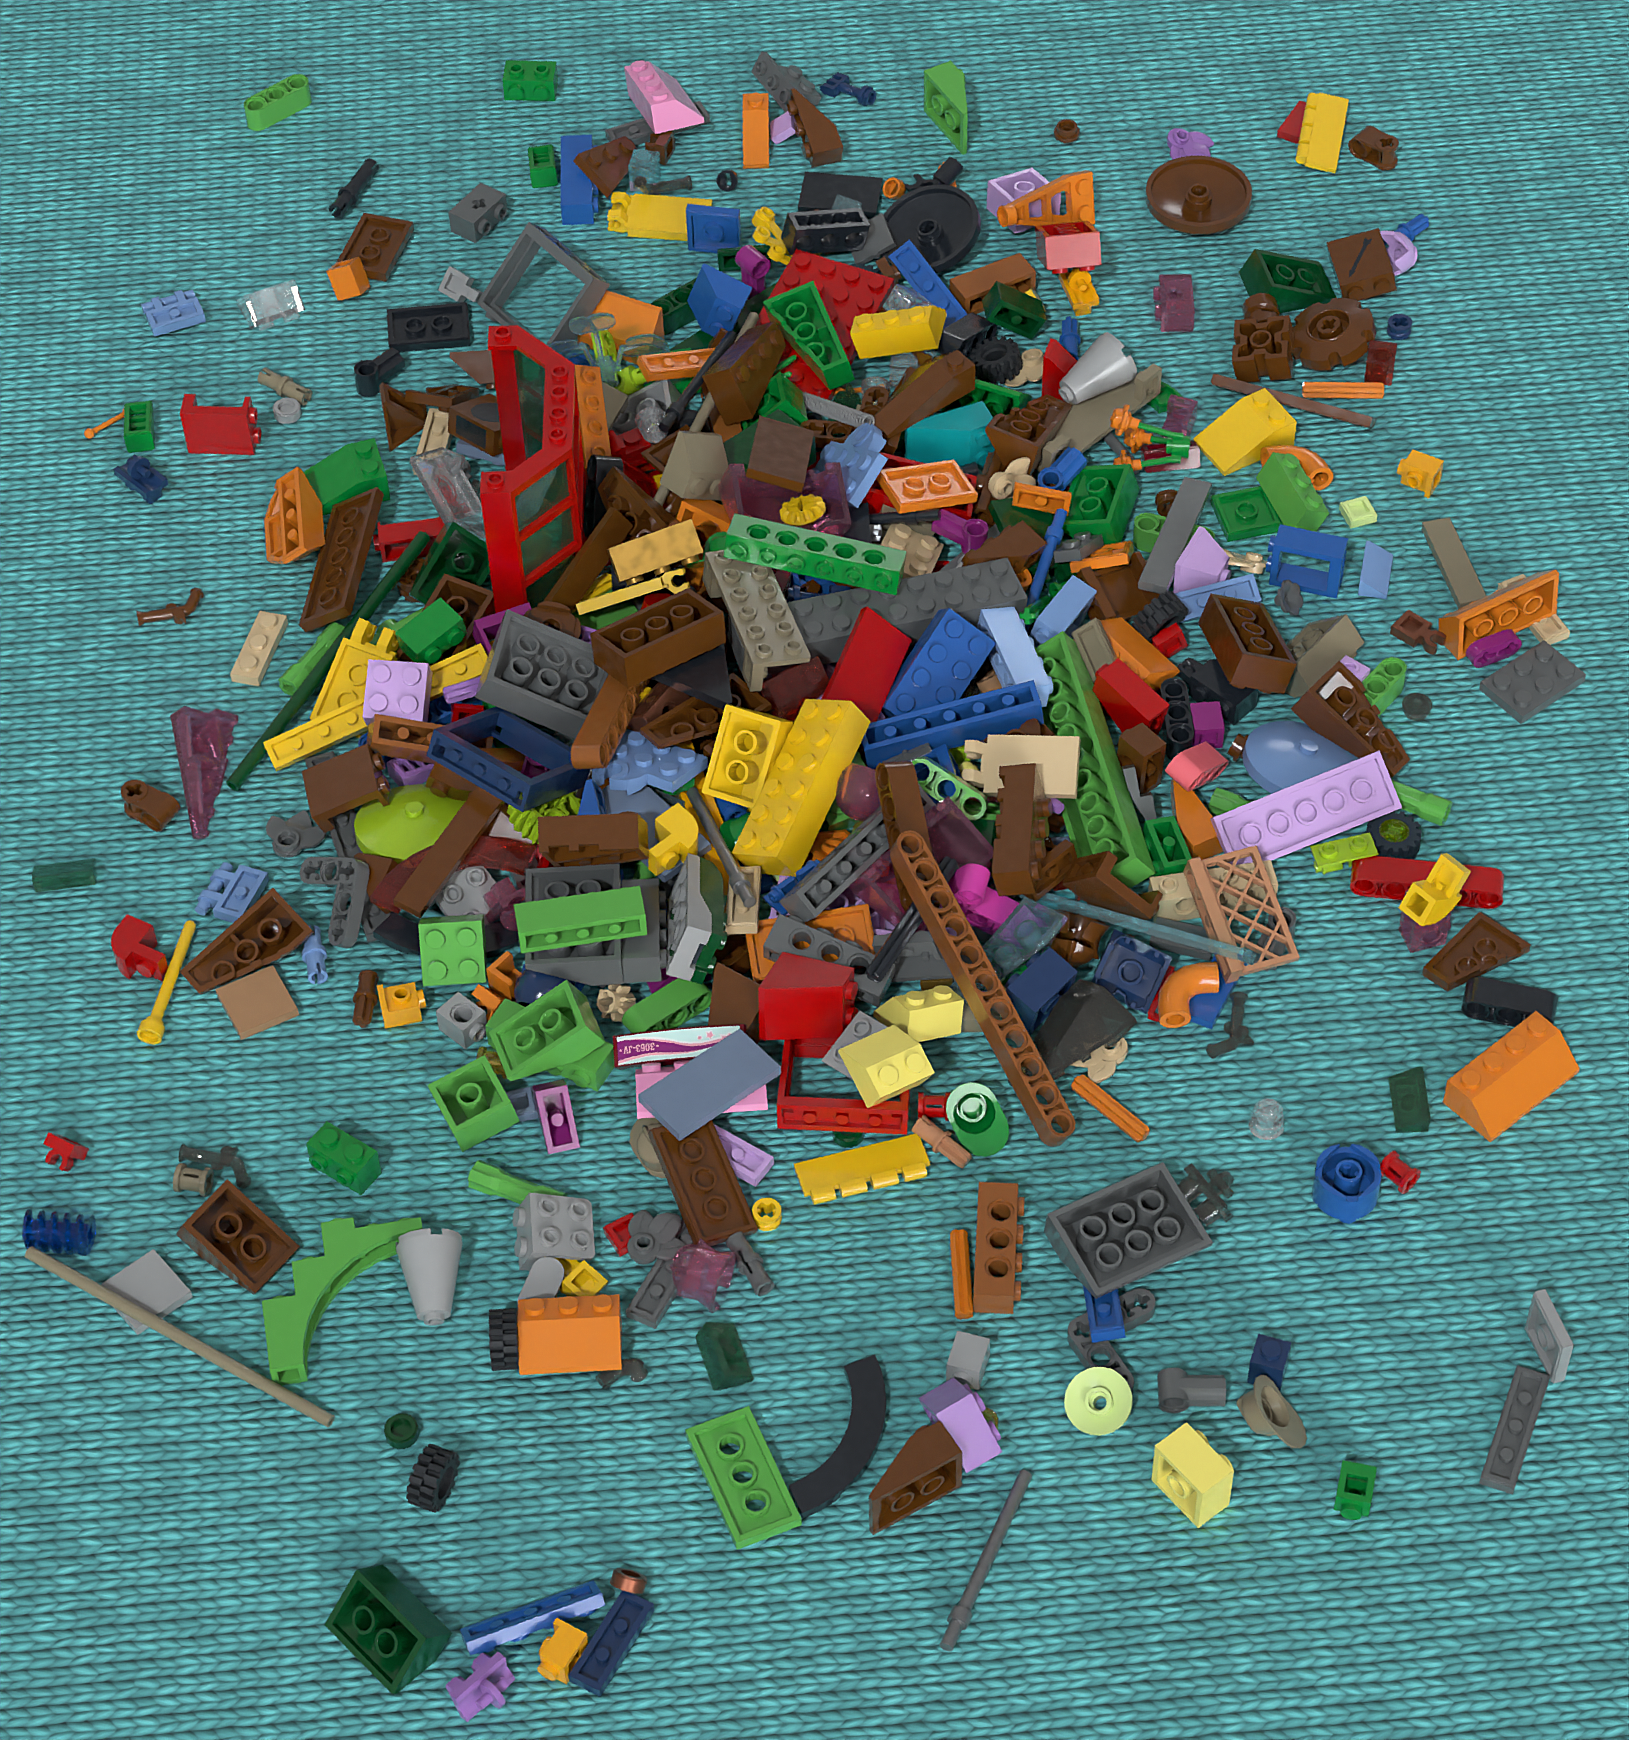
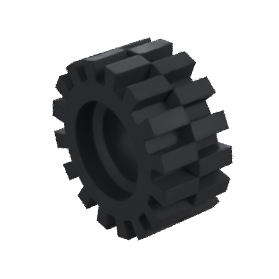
(996, 360)
(1159, 615)
(503, 1339)
(432, 1478)

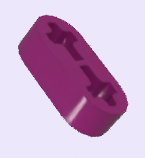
(1493, 648)

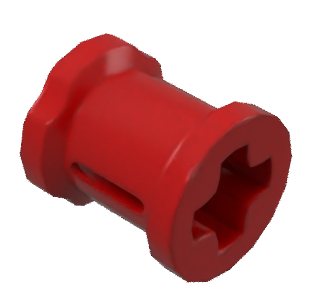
(924, 1100)
(1399, 1172)

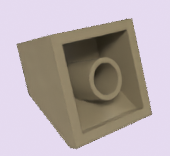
(696, 465)

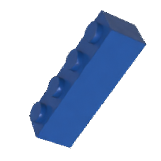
(577, 189)

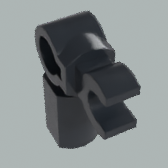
(943, 176)

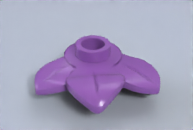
(1188, 143)

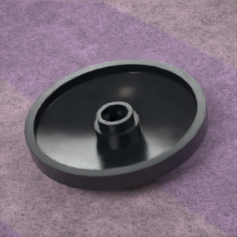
(937, 221)

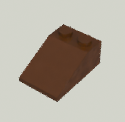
(237, 1238)
(918, 1476)

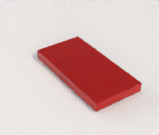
(868, 664)

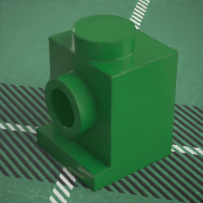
(1355, 1490)

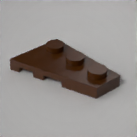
(606, 163)
(1473, 952)

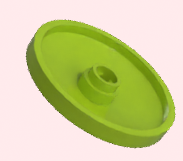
(406, 824)

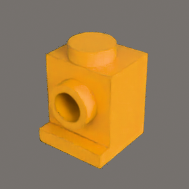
(1421, 472)
(401, 1004)
(561, 1651)

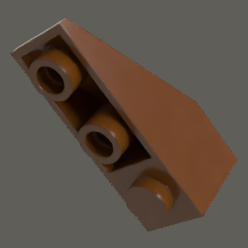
(818, 133)
(1016, 543)

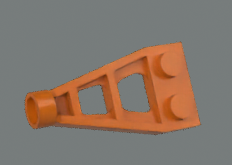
(1079, 202)

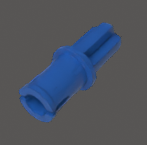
(1412, 227)
(1070, 338)

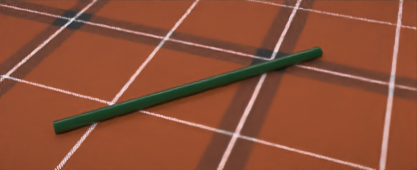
(322, 668)

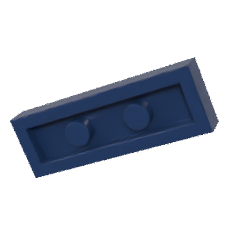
(611, 1643)

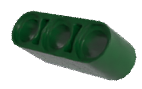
(676, 308)

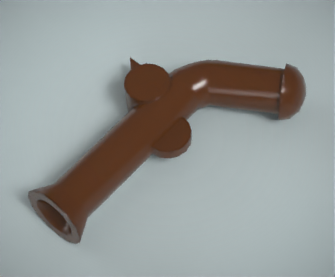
(172, 611)

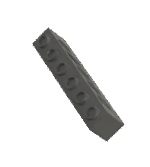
(841, 866)

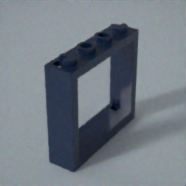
(453, 749)

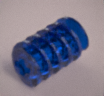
(58, 1234)

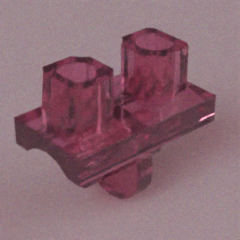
(501, 902)

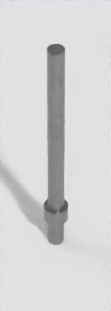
(738, 880)
(960, 1614)

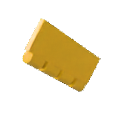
(1322, 131)
(855, 1167)

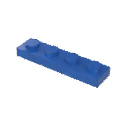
(926, 281)
(541, 1614)

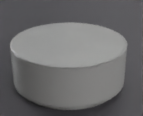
(287, 410)

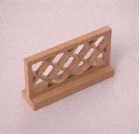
(1214, 918)

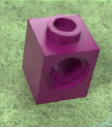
(1207, 723)

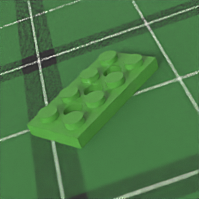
(732, 1496)

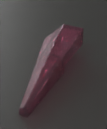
(202, 751)

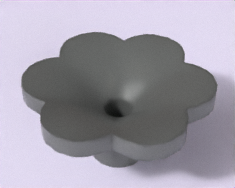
(1289, 598)

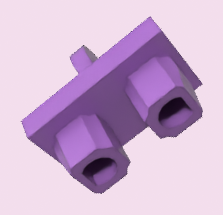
(481, 1688)

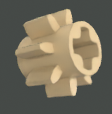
(615, 1001)

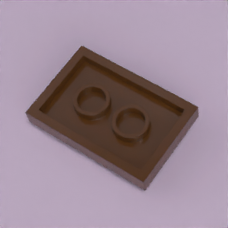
(378, 244)

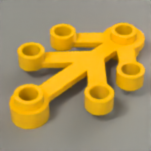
(765, 223)

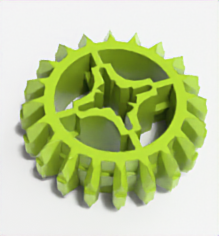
(527, 821)

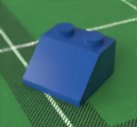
(717, 300)

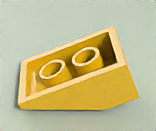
(1244, 430)

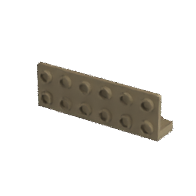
(1091, 418)
(757, 613)

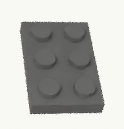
(1532, 682)

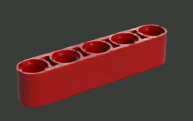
(1393, 876)

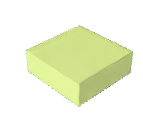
(1358, 512)

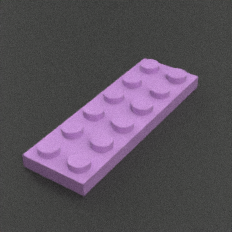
(1309, 810)

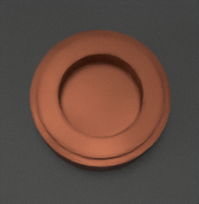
(628, 1580)

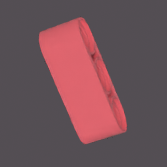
(1196, 766)

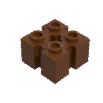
(1263, 349)

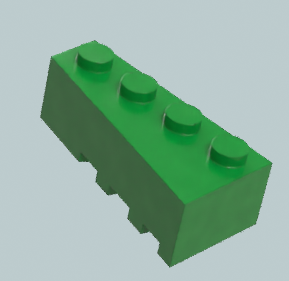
(811, 333)

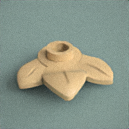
(1031, 370)
(1002, 483)
(1250, 562)
(1104, 1061)

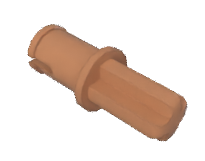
(941, 1141)

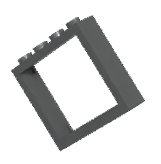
(516, 264)

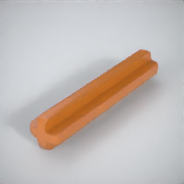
(1343, 390)
(1110, 1108)
(961, 1274)

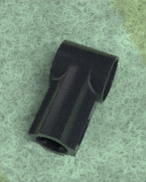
(372, 373)

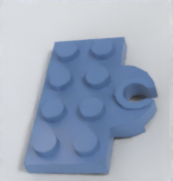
(858, 460)
(642, 763)

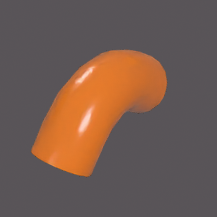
(1311, 462)
(1181, 987)

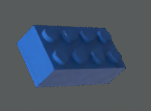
(938, 665)

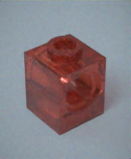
(1380, 362)

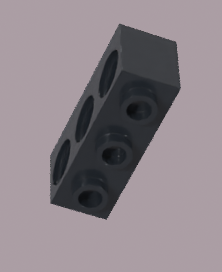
(825, 231)

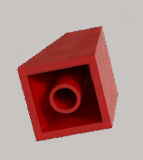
(806, 999)

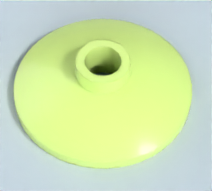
(1087, 1389)

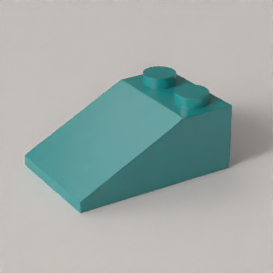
(951, 436)

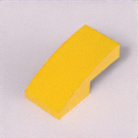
(580, 1279)

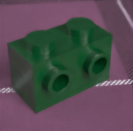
(1014, 310)

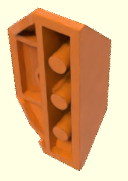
(293, 520)

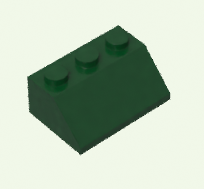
(387, 1627)

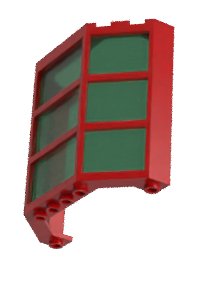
(539, 502)

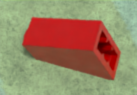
(1128, 698)

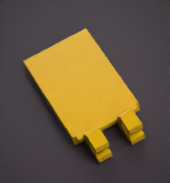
(651, 215)
(633, 591)
(349, 668)

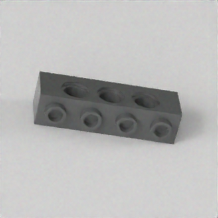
(792, 929)

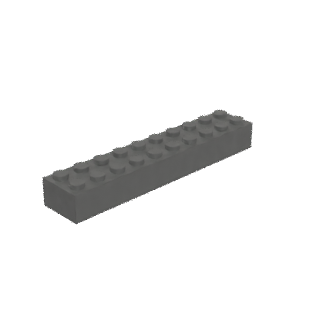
(829, 618)

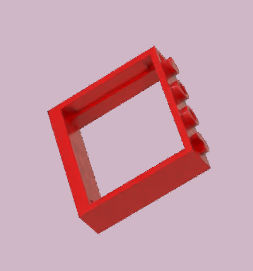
(833, 1113)

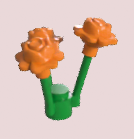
(1135, 437)

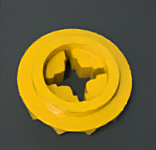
(811, 507)

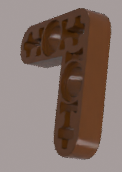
(821, 427)

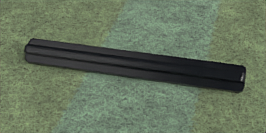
(903, 931)

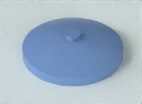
(1289, 753)

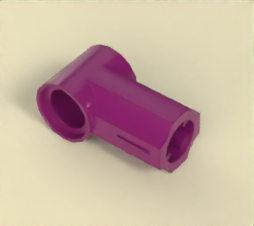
(753, 268)
(967, 533)

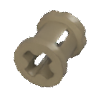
(193, 1179)

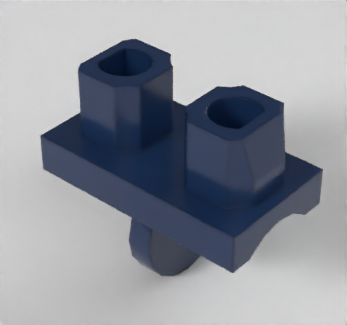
(142, 478)

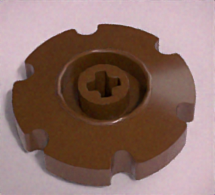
(1332, 333)

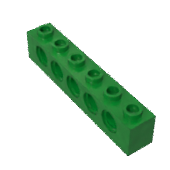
(815, 554)

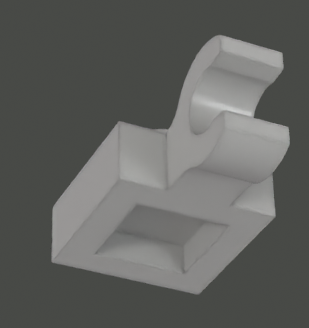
(458, 286)

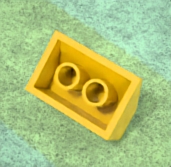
(898, 331)
(744, 754)

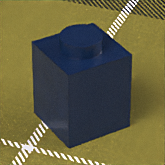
(1269, 1358)

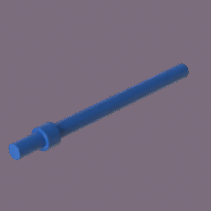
(1053, 538)

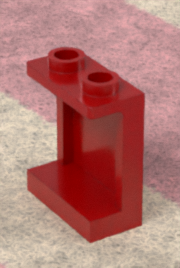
(220, 428)

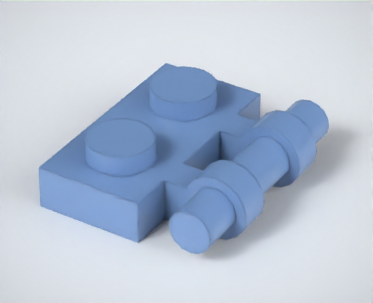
(173, 312)
(240, 894)

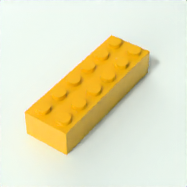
(801, 786)

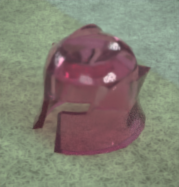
(700, 1271)

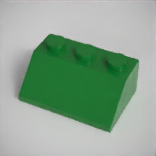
(995, 397)
(1102, 501)

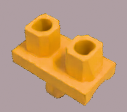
(1079, 291)

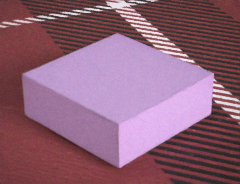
(782, 128)

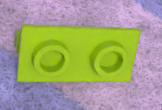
(1332, 854)

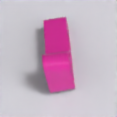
(978, 902)

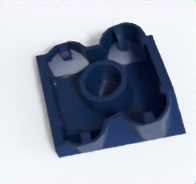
(1131, 970)

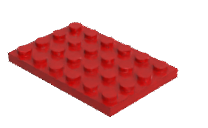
(845, 294)

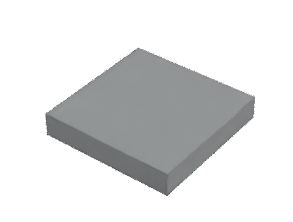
(151, 1286)
(1549, 1336)

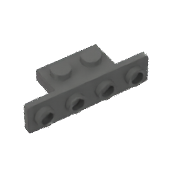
(781, 79)
(917, 960)

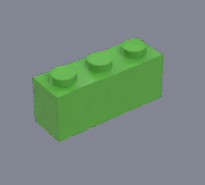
(1292, 492)

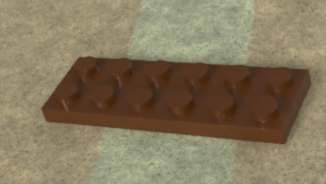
(341, 560)

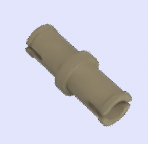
(284, 386)

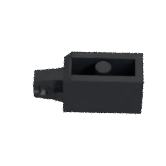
(1210, 684)

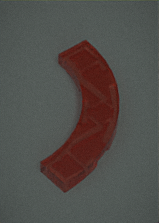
(487, 852)

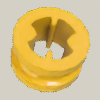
(767, 1205)

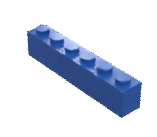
(953, 722)

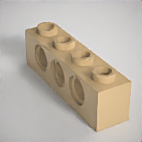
(1178, 902)

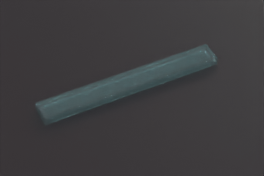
(1148, 928)

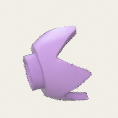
(1400, 251)

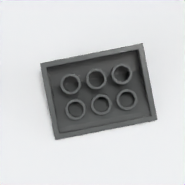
(541, 674)
(585, 963)
(1126, 1231)

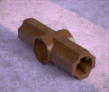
(980, 508)

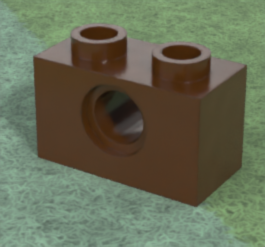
(1146, 752)

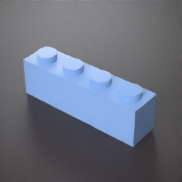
(1014, 651)

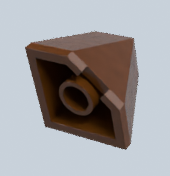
(734, 1001)

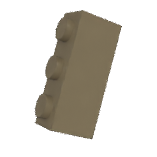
(1319, 649)

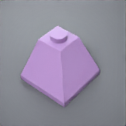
(1201, 563)

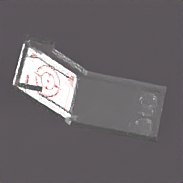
(449, 489)

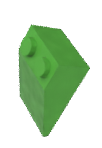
(947, 102)
(547, 1033)

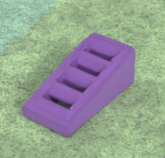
(399, 771)

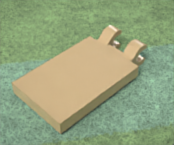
(1054, 755)

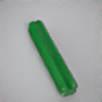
(1033, 610)

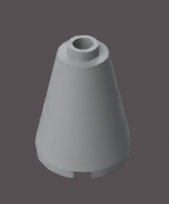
(1098, 370)
(430, 1271)

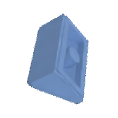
(1375, 571)

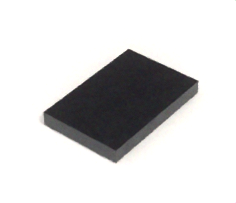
(821, 189)
(428, 327)

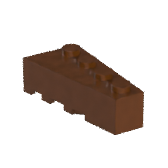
(744, 372)
(1020, 830)

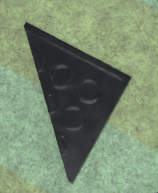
(702, 678)

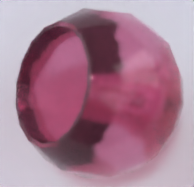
(857, 792)

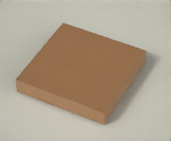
(257, 1002)

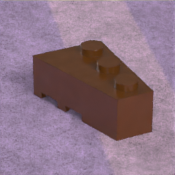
(593, 839)

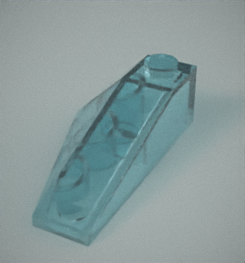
(1020, 937)

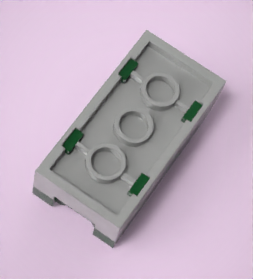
(695, 920)

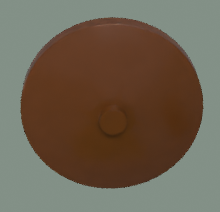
(1198, 194)

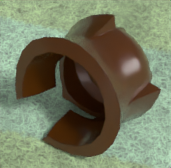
(1079, 939)

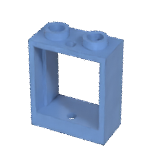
(1064, 612)

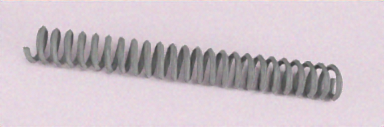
(836, 411)

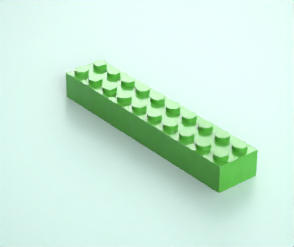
(1103, 811)

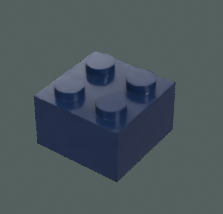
(1040, 987)

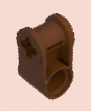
(1373, 146)
(148, 804)

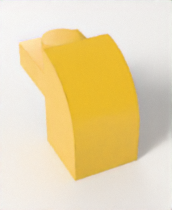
(676, 836)
(1438, 894)

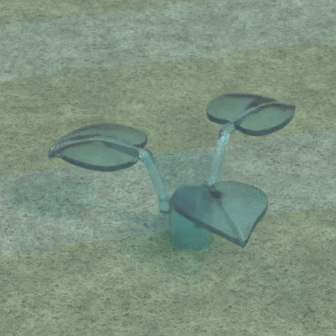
(635, 346)

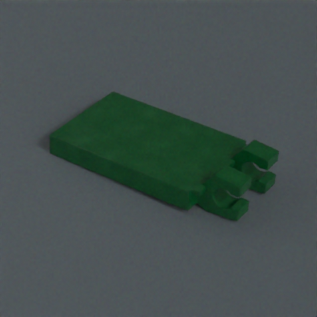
(1006, 514)

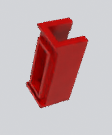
(395, 537)

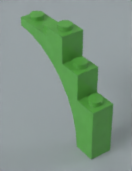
(317, 1280)

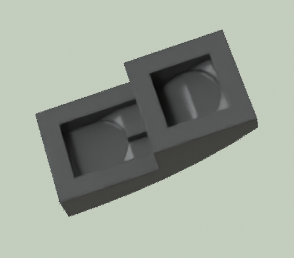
(1143, 801)

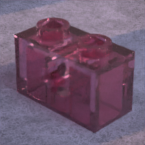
(1175, 303)

